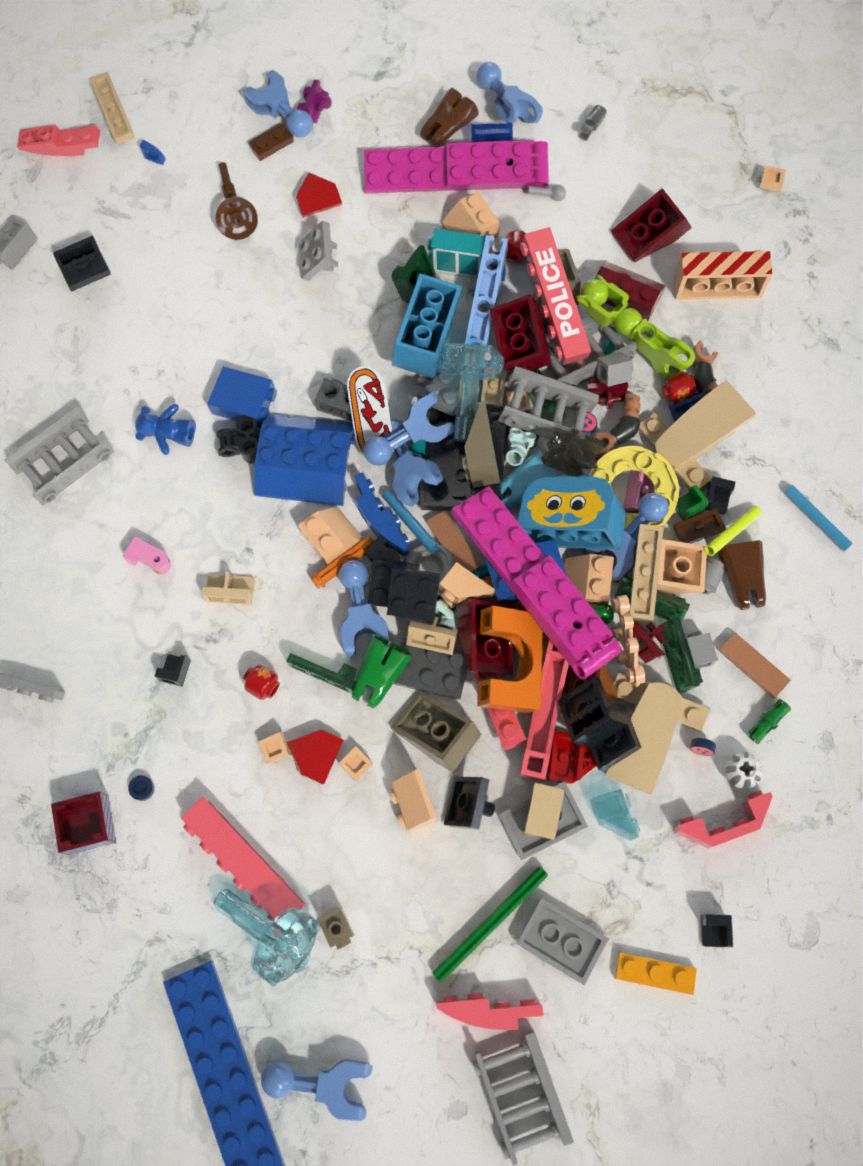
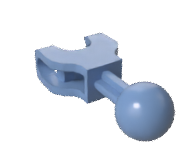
(510, 100)
(275, 102)
(416, 427)
(410, 470)
(651, 508)
(360, 618)
(329, 1086)

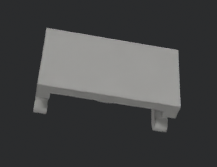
(15, 242)

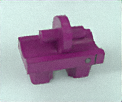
(316, 100)

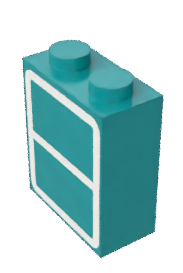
(456, 252)

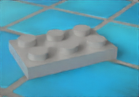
(515, 819)
(562, 941)

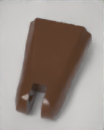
(449, 117)
(745, 572)

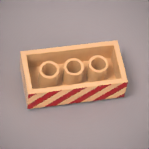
(722, 275)

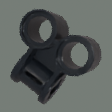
(239, 441)

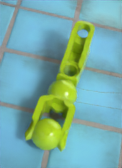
(658, 347)

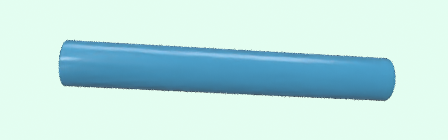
(818, 518)
(410, 521)

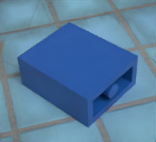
(241, 395)

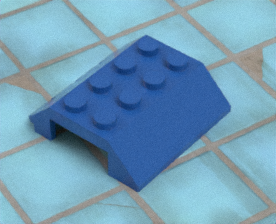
(303, 459)

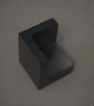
(718, 494)
(174, 670)
(716, 930)

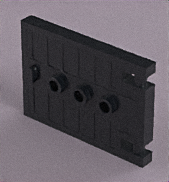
(448, 457)

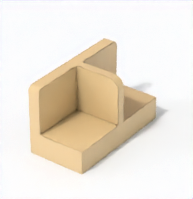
(229, 589)
(432, 637)
(544, 811)

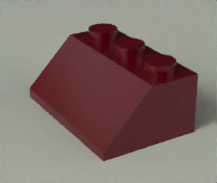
(642, 291)
(521, 334)

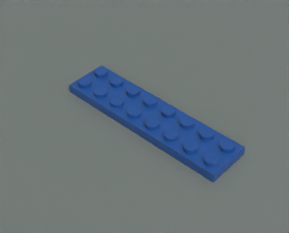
(222, 1069)

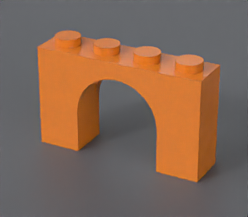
(526, 635)

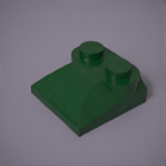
(407, 275)

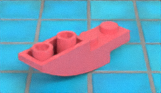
(57, 142)
(503, 721)
(478, 1013)

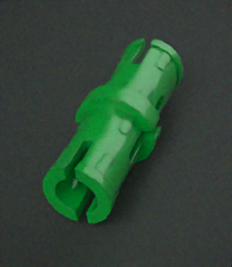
(768, 721)

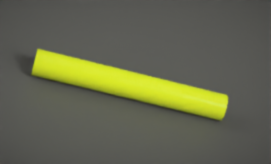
(733, 530)

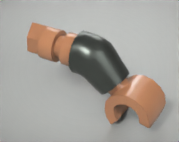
(703, 373)
(626, 428)

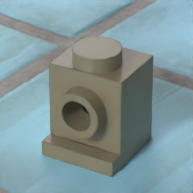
(338, 917)

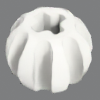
(747, 764)

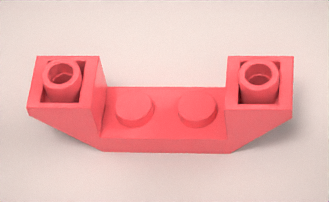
(755, 809)

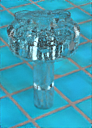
(470, 365)
(282, 942)

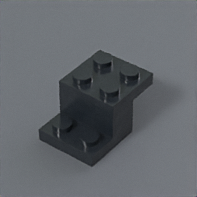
(82, 263)
(404, 589)
(599, 724)

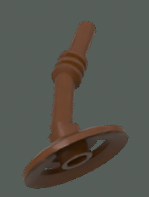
(234, 211)

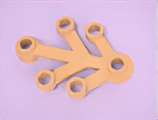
(624, 634)

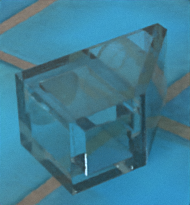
(614, 814)

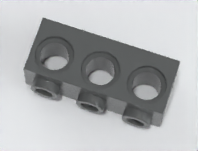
(336, 405)

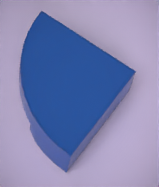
(152, 153)

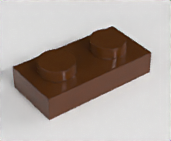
(271, 142)
(699, 527)

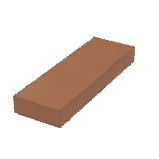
(451, 538)
(754, 665)

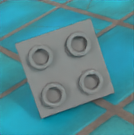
(317, 251)

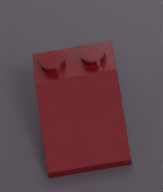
(651, 227)
(482, 651)

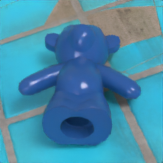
(162, 427)

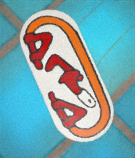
(368, 405)

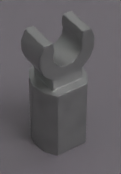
(593, 121)

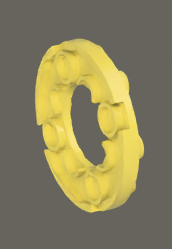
(646, 462)

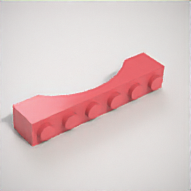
(543, 721)

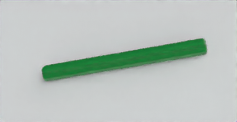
(490, 924)

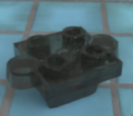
(573, 453)

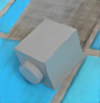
(614, 369)
(701, 649)

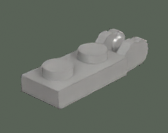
(27, 687)

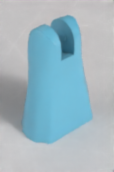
(522, 477)

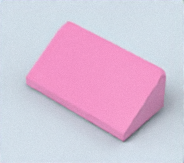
(637, 487)

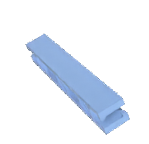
(486, 293)

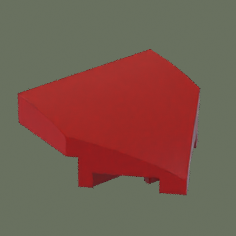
(317, 195)
(315, 754)
(568, 760)

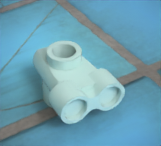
(519, 445)
(446, 616)

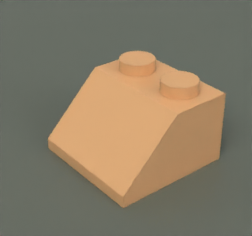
(472, 217)
(329, 533)
(681, 568)
(591, 576)
(463, 585)
(413, 801)

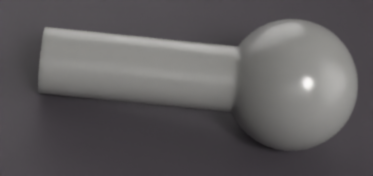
(556, 193)

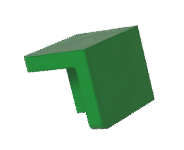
(691, 503)

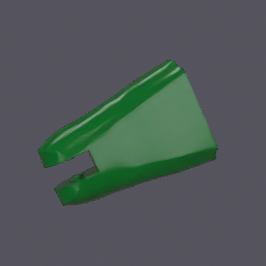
(380, 668)

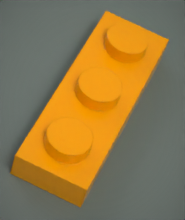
(655, 973)

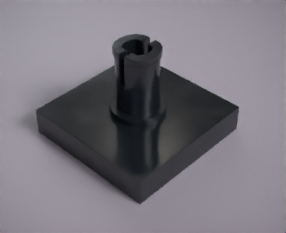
(468, 803)

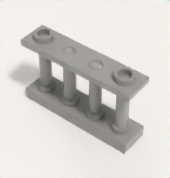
(589, 371)
(549, 389)
(52, 436)
(548, 1101)

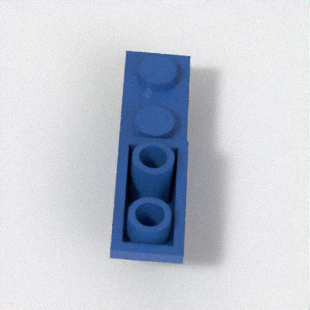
(379, 520)

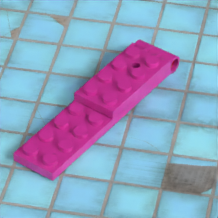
(457, 167)
(538, 583)

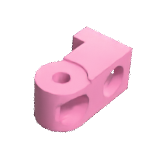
(147, 554)

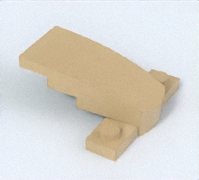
(697, 432)
(654, 720)

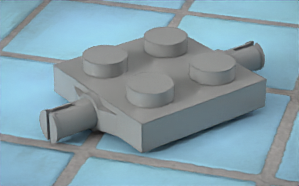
(445, 389)

